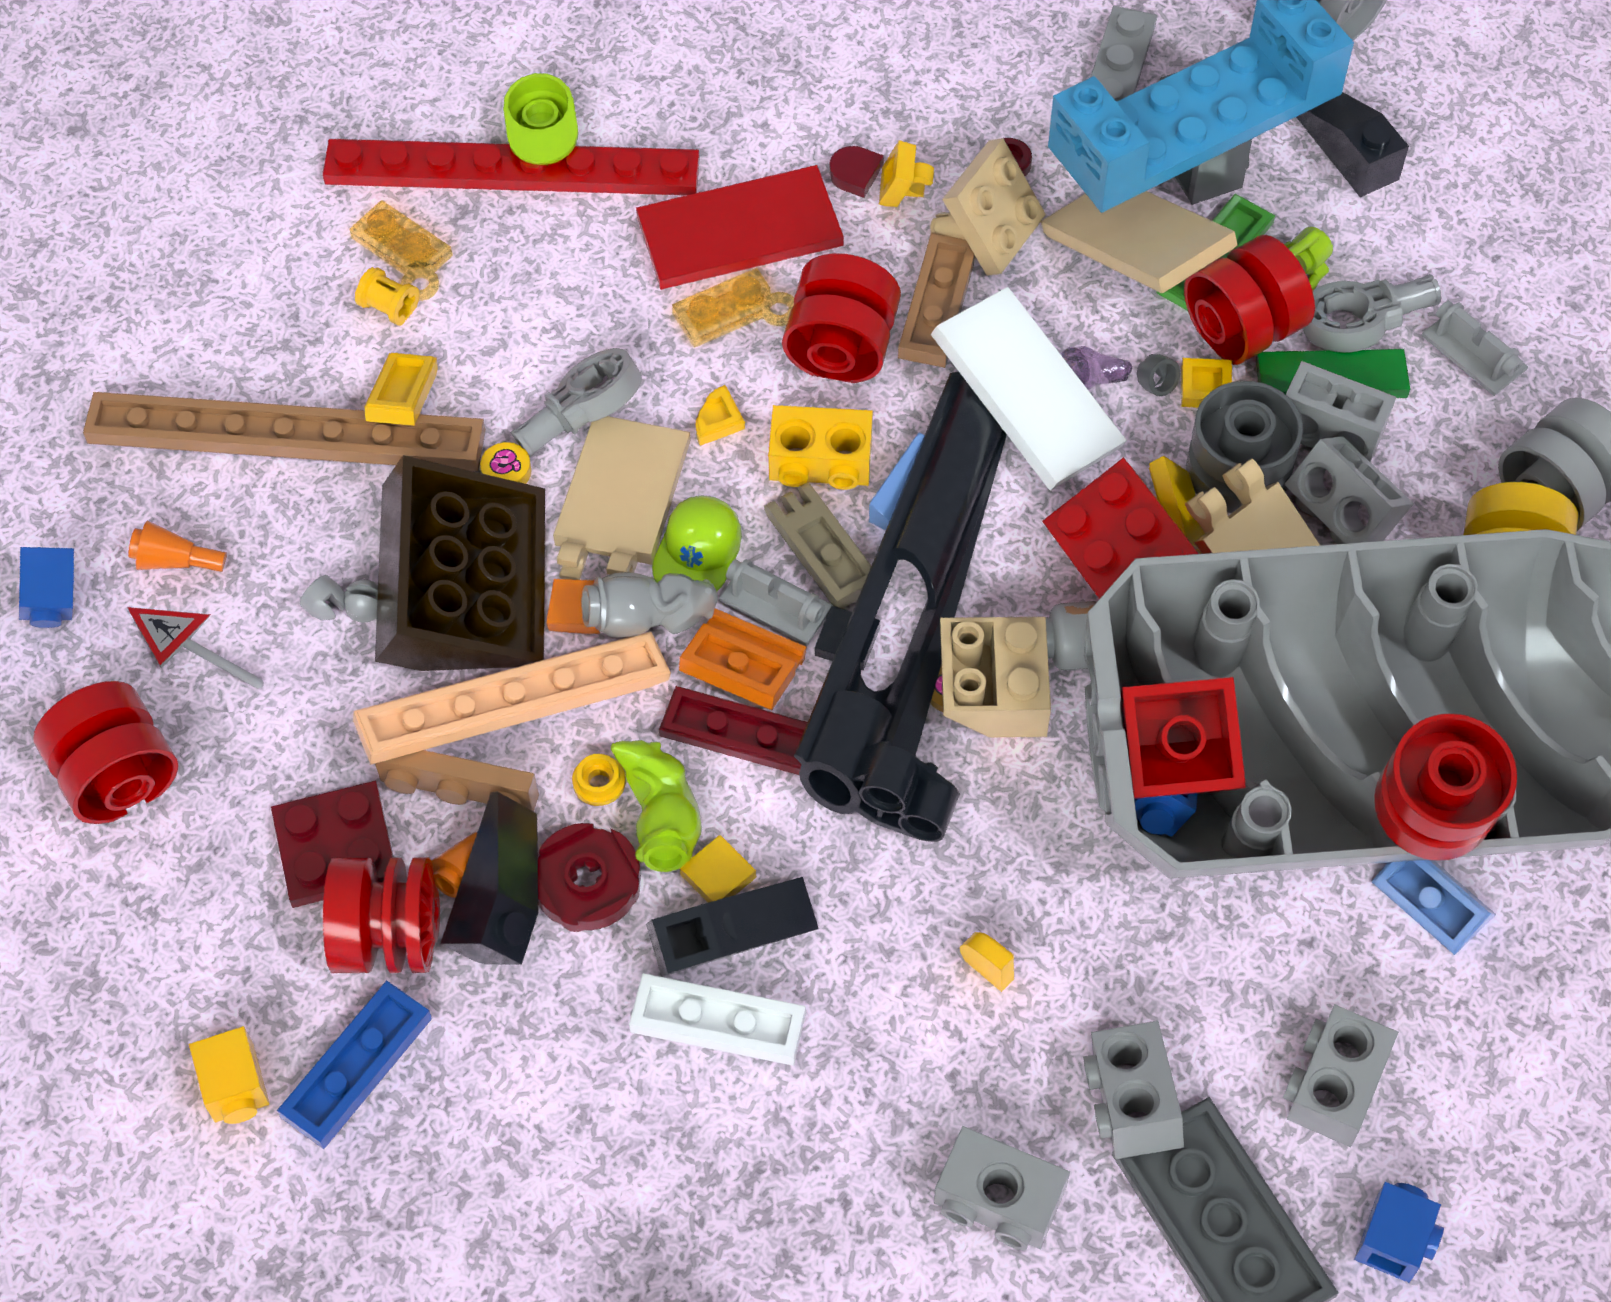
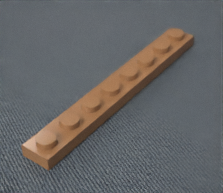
(279, 431)

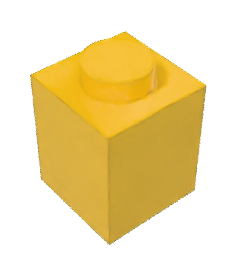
(229, 1076)

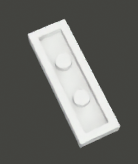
(717, 1019)

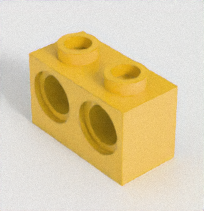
(821, 436)

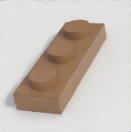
(936, 297)
(457, 778)

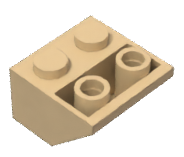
(996, 675)

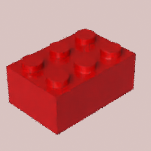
(1114, 525)

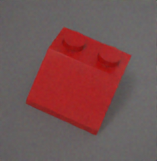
(1183, 737)

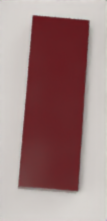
(733, 729)

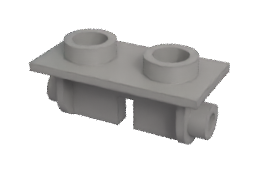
(1473, 349)
(774, 601)

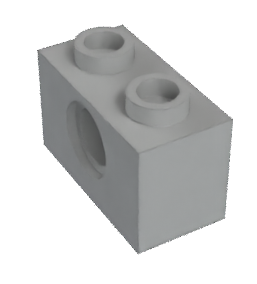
(983, 1161)

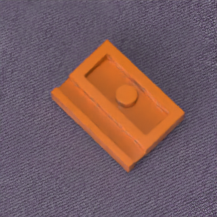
(742, 659)

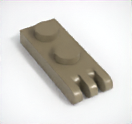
(821, 545)

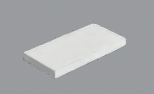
(1028, 388)

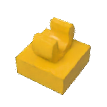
(903, 176)

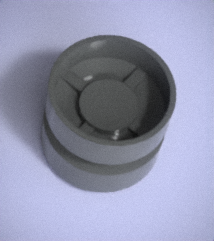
(1239, 425)

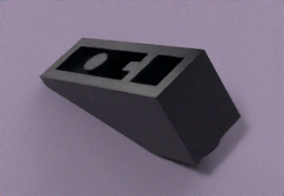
(1357, 142)
(498, 888)

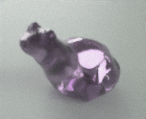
(1096, 368)

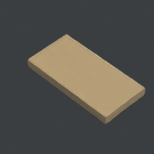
(1142, 238)

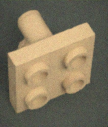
(991, 208)

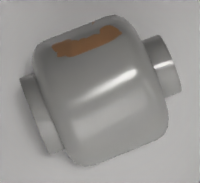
(1067, 634)

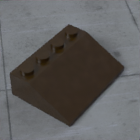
(459, 569)

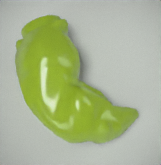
(669, 814)

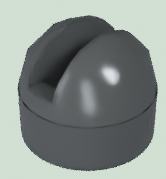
(1165, 368)

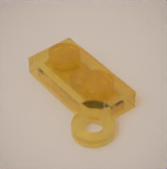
(402, 245)
(729, 307)

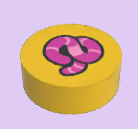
(507, 462)

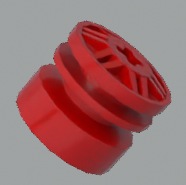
(372, 914)

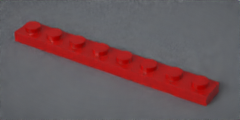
(498, 168)

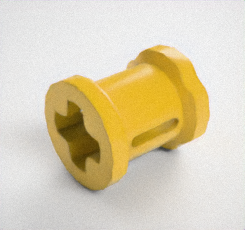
(386, 295)

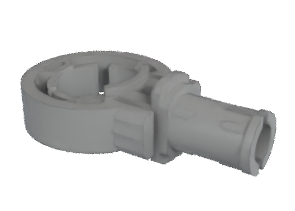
(1375, 303)
(577, 403)

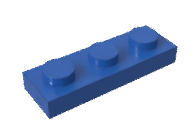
(354, 1064)

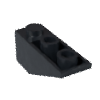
(731, 926)

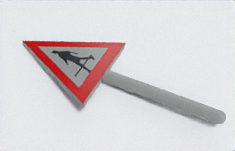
(171, 630)

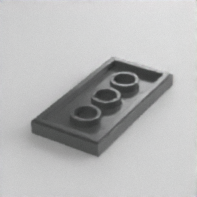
(1225, 1217)

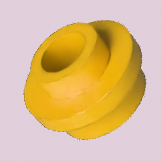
(598, 765)

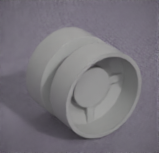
(1568, 454)

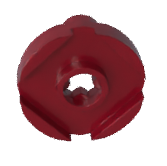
(596, 849)

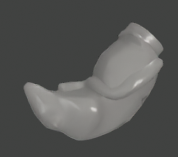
(632, 603)

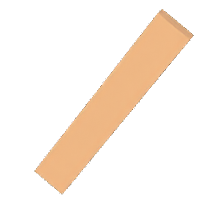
(510, 697)

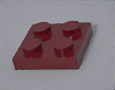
(328, 827)

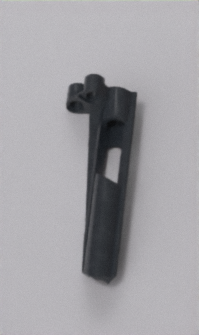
(865, 741)

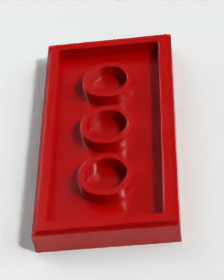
(739, 227)

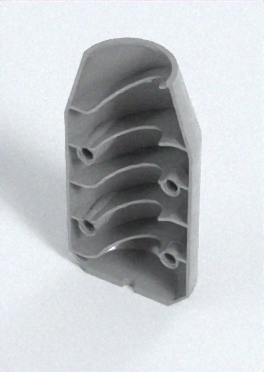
(1339, 662)

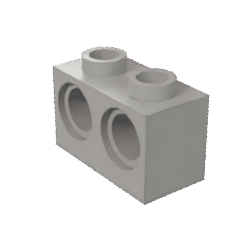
(1339, 408)
(1354, 483)
(1347, 1078)
(1142, 1088)

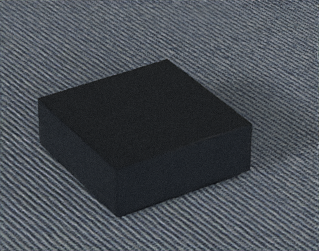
(833, 632)

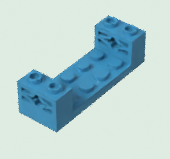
(1131, 145)

